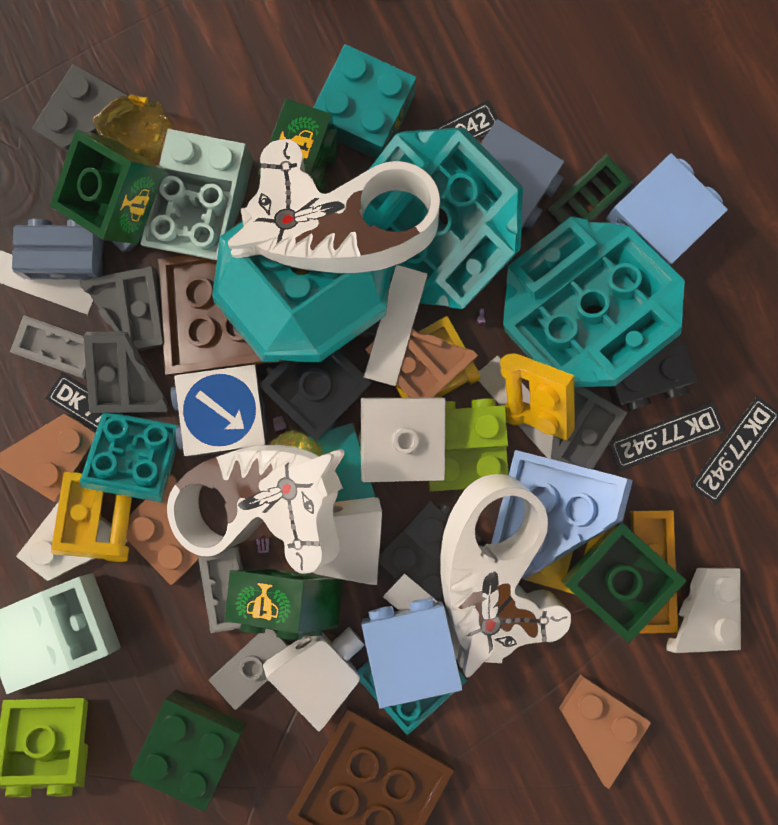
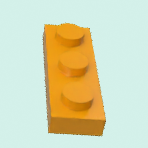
(657, 531)

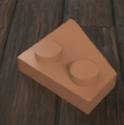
(429, 364)
(48, 453)
(155, 541)
(603, 727)

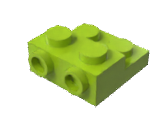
(473, 444)
(43, 746)

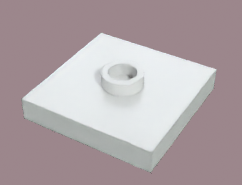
(402, 439)

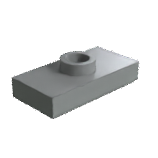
(50, 346)
(215, 581)
(245, 671)

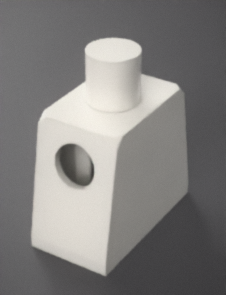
(359, 537)
(316, 674)

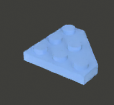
(576, 501)

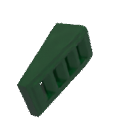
(613, 171)

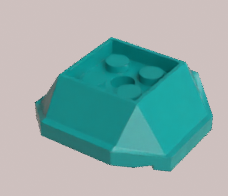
(480, 206)
(586, 267)
(294, 313)

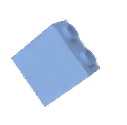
(669, 208)
(410, 652)

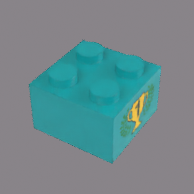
(366, 100)

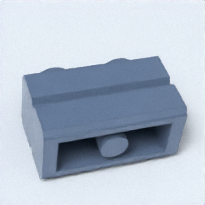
(56, 251)

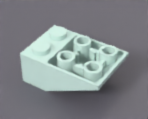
(197, 193)
(54, 633)

